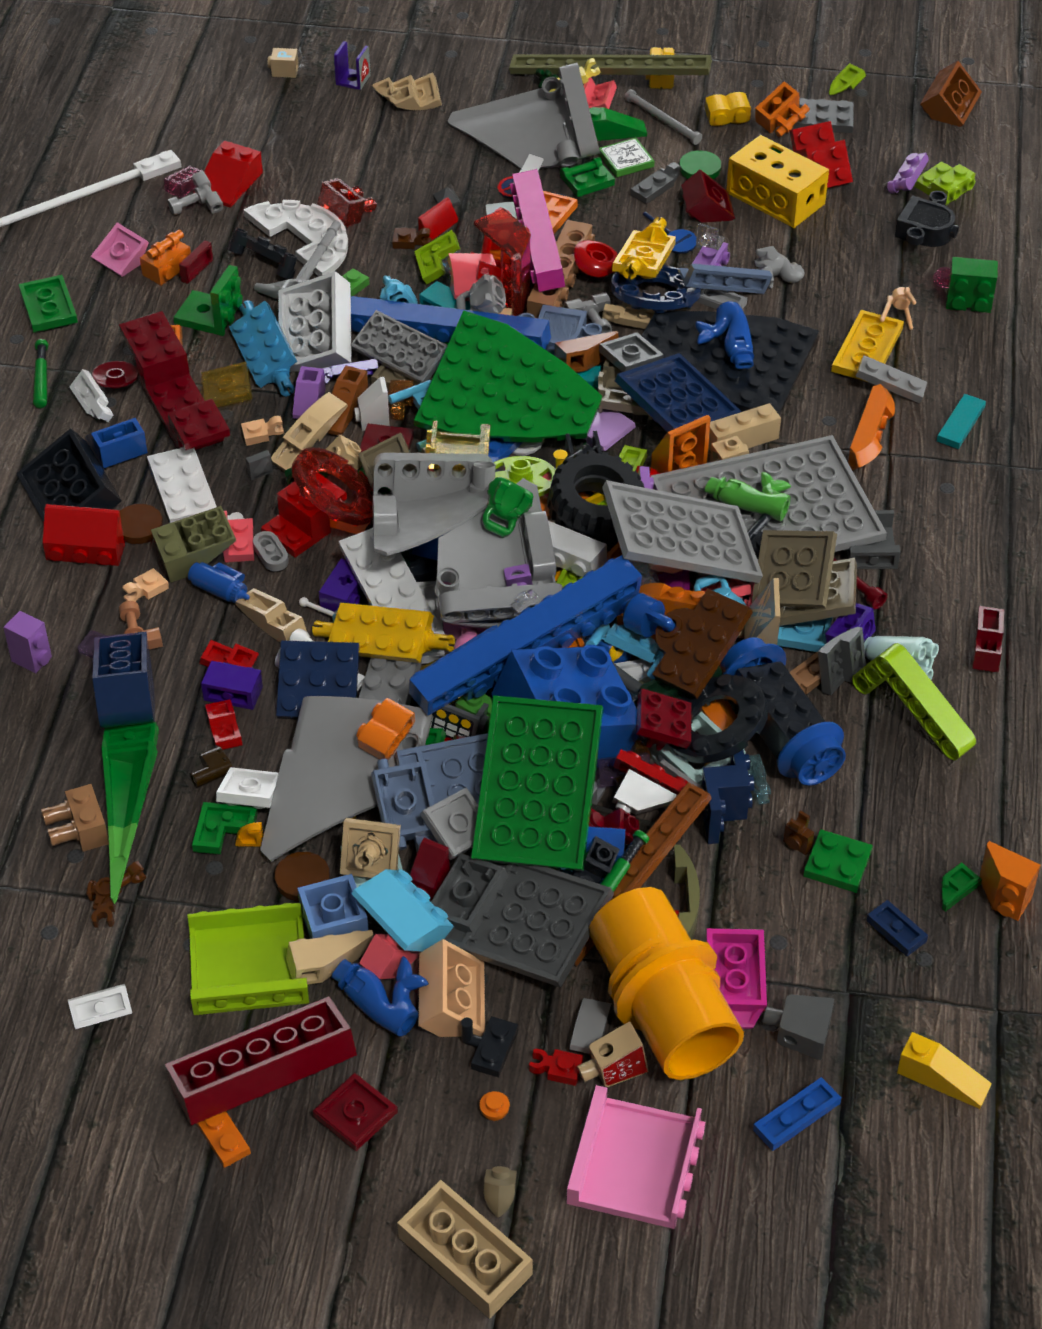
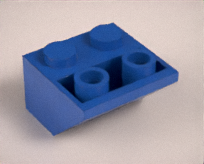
(118, 442)

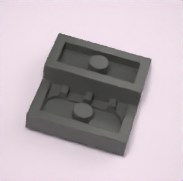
(841, 659)

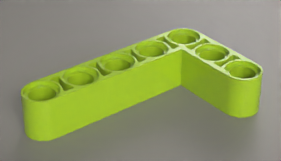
(919, 696)

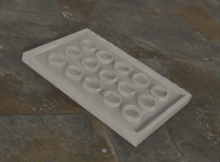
(681, 532)

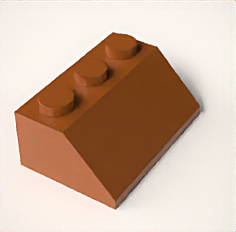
(951, 95)

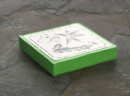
(626, 157)

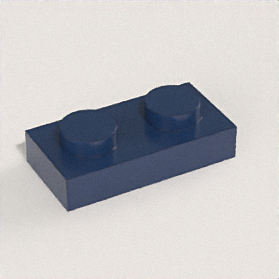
(897, 928)

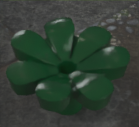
(543, 75)

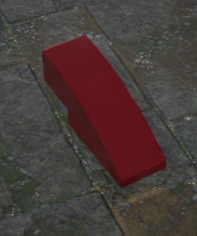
(988, 639)

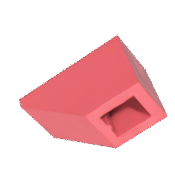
(385, 955)

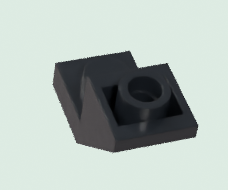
(597, 860)

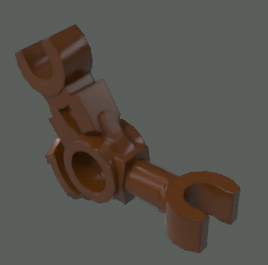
(103, 904)

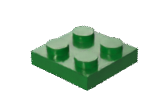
(838, 861)

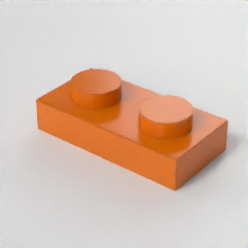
(224, 1138)

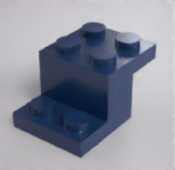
(729, 793)

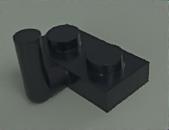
(492, 1046)

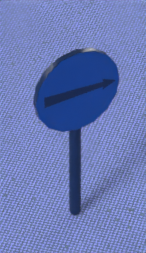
(685, 239)

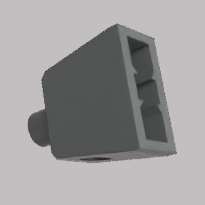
(802, 1023)

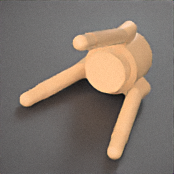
(901, 300)

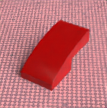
(220, 653)
(223, 724)

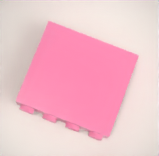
(635, 1161)

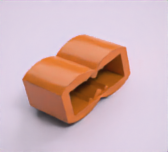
(386, 729)

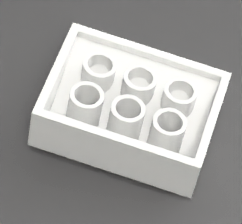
(317, 321)

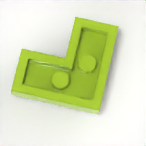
(431, 255)

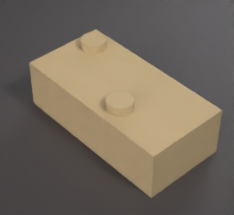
(465, 1249)

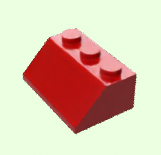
(83, 535)

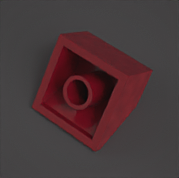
(706, 199)

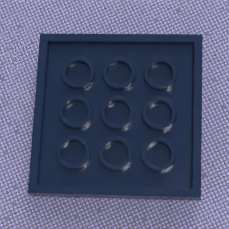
(674, 392)

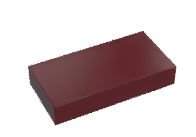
(196, 262)

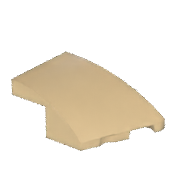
(411, 93)

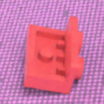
(599, 95)

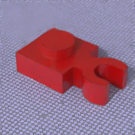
(560, 1066)

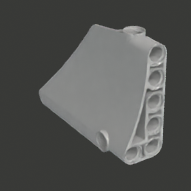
(536, 123)

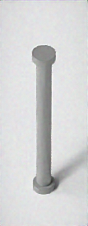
(695, 137)

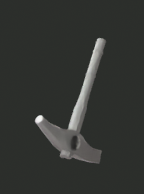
(304, 275)

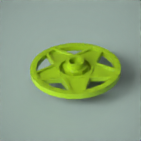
(519, 467)

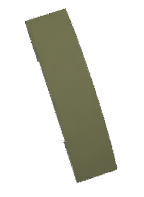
(685, 873)

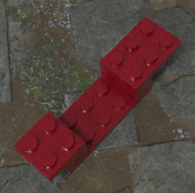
(168, 384)

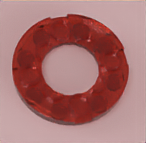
(317, 460)

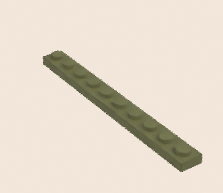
(615, 64)

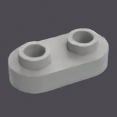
(270, 551)

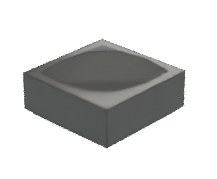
(259, 465)

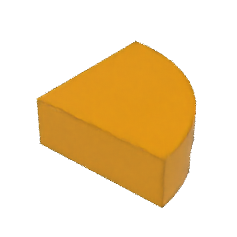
(250, 835)

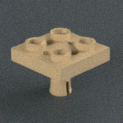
(371, 849)

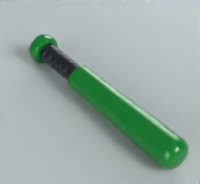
(40, 375)
(623, 864)

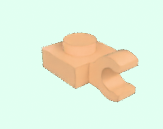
(259, 431)
(147, 584)

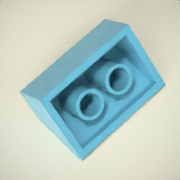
(403, 910)

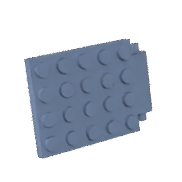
(425, 778)

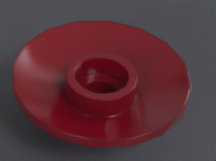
(115, 374)

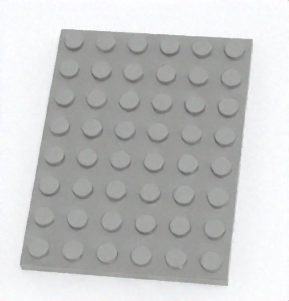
(821, 491)

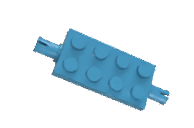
(264, 346)

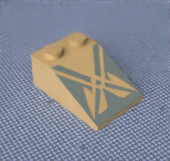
(765, 616)

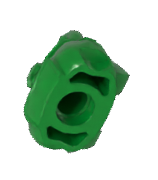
(506, 502)

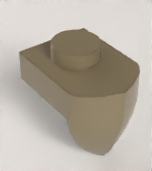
(499, 1189)

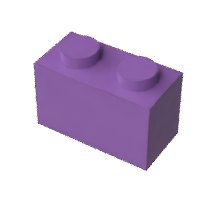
(27, 642)

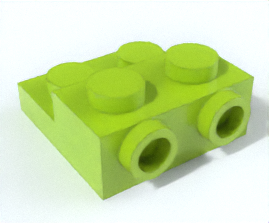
(946, 179)

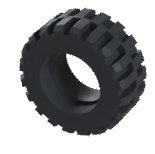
(584, 474)

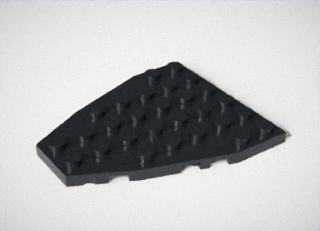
(778, 352)

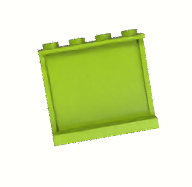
(242, 959)

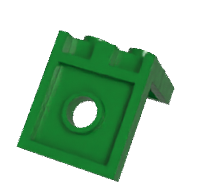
(220, 304)

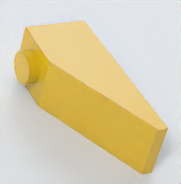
(942, 1071)

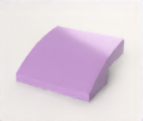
(610, 428)

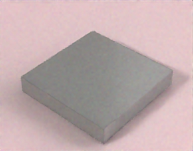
(453, 822)

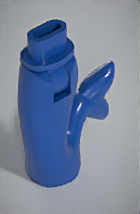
(738, 338)
(370, 995)

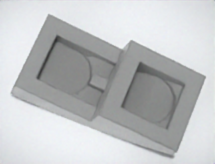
(590, 1024)

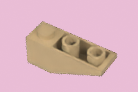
(320, 956)

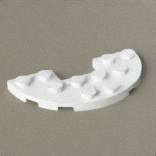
(307, 223)

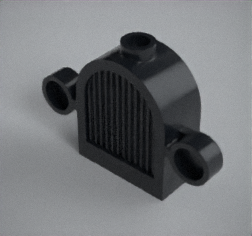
(927, 221)

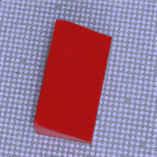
(438, 218)

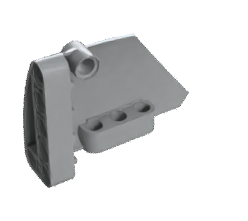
(424, 501)
(476, 561)

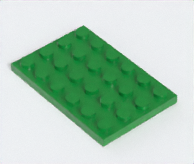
(537, 783)

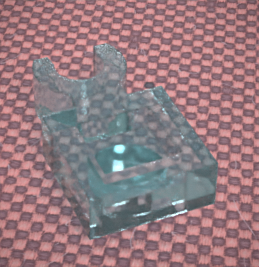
(761, 786)

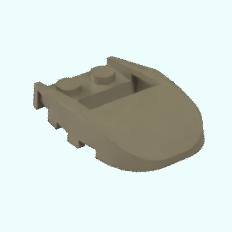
(612, 394)

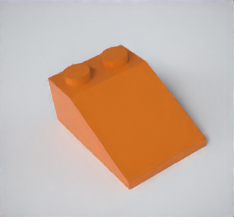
(683, 447)

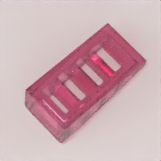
(181, 181)

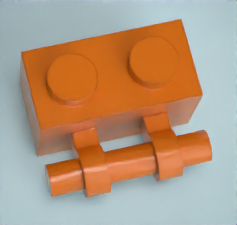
(778, 107)
(164, 257)

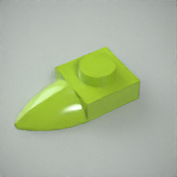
(847, 78)

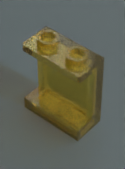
(457, 443)

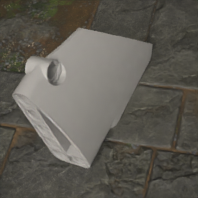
(326, 772)

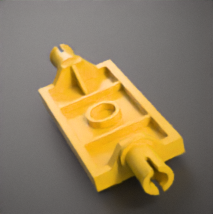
(645, 251)
(385, 632)

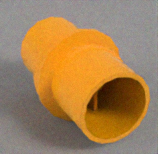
(665, 983)

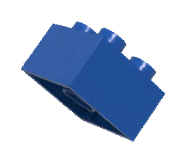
(574, 676)

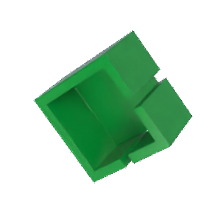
(971, 284)

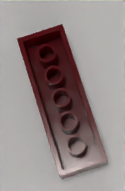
(260, 1060)

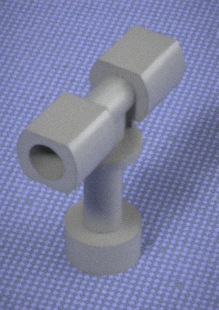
(202, 194)
(593, 308)

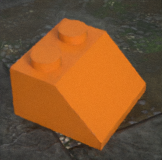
(1008, 880)

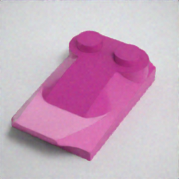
(741, 971)

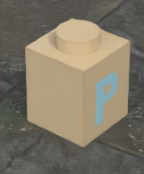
(283, 62)

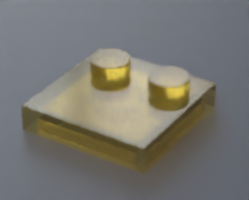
(227, 384)

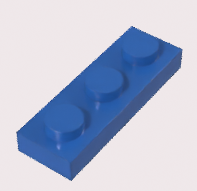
(797, 1114)

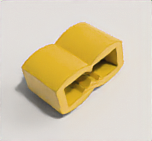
(727, 109)

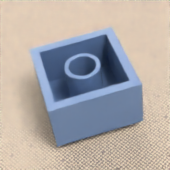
(331, 907)

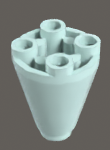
(920, 648)

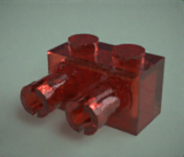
(345, 201)

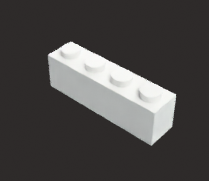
(576, 551)

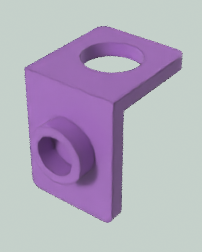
(520, 579)

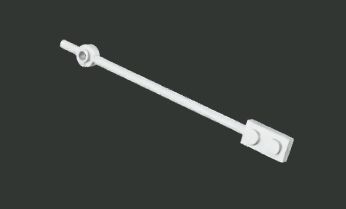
(146, 169)

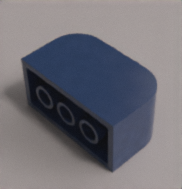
(123, 680)

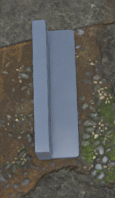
(726, 278)

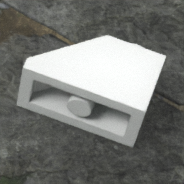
(373, 405)
(641, 795)

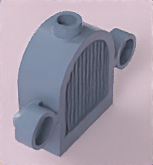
(566, 324)

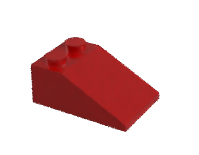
(233, 171)

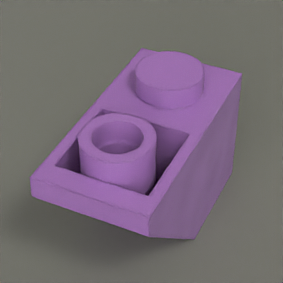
(308, 389)

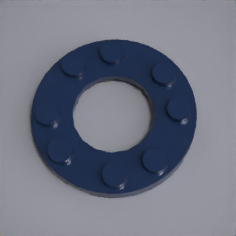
(629, 293)

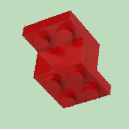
(819, 145)
(299, 520)

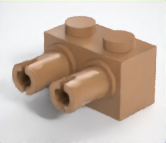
(85, 817)

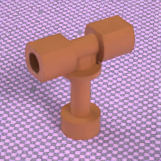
(129, 613)

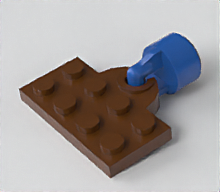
(689, 638)

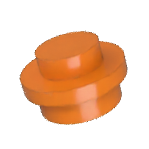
(494, 1105)

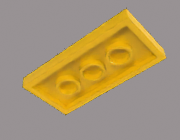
(867, 338)

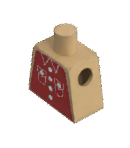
(615, 1057)

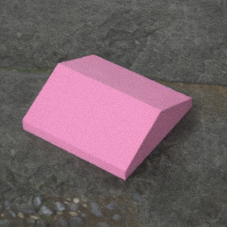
(120, 250)

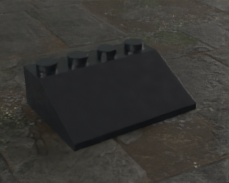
(68, 476)

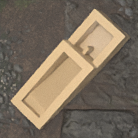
(270, 615)

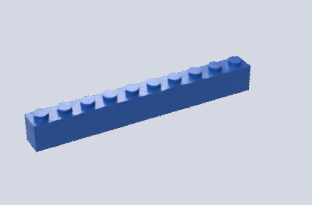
(441, 321)
(530, 630)

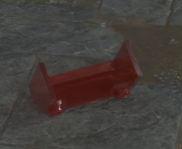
(515, 255)

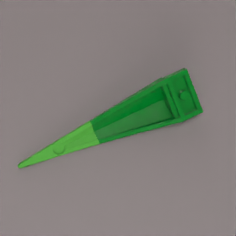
(128, 766)

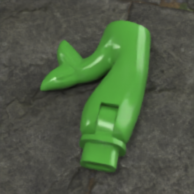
(747, 498)

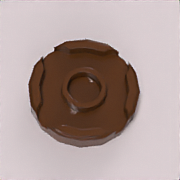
(139, 521)
(299, 871)

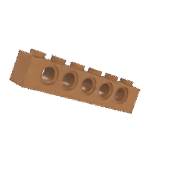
(570, 235)

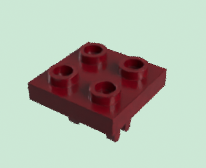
(663, 719)

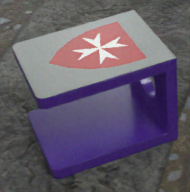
(342, 69)

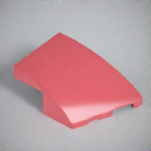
(464, 271)

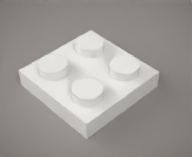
(247, 788)

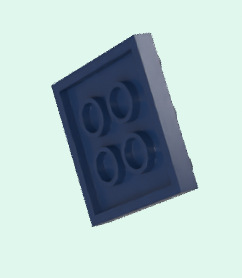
(315, 670)

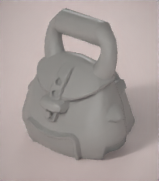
(484, 295)

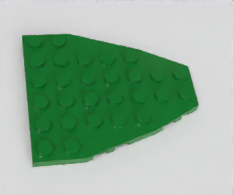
(506, 382)

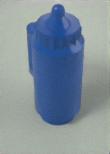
(219, 581)

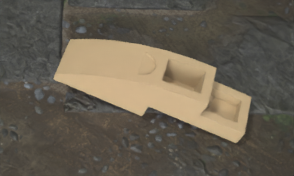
(308, 429)

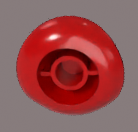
(594, 258)

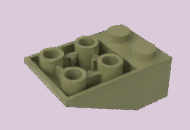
(192, 540)

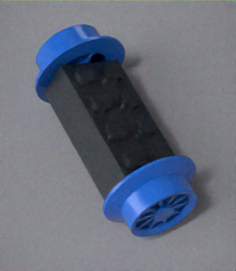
(794, 728)

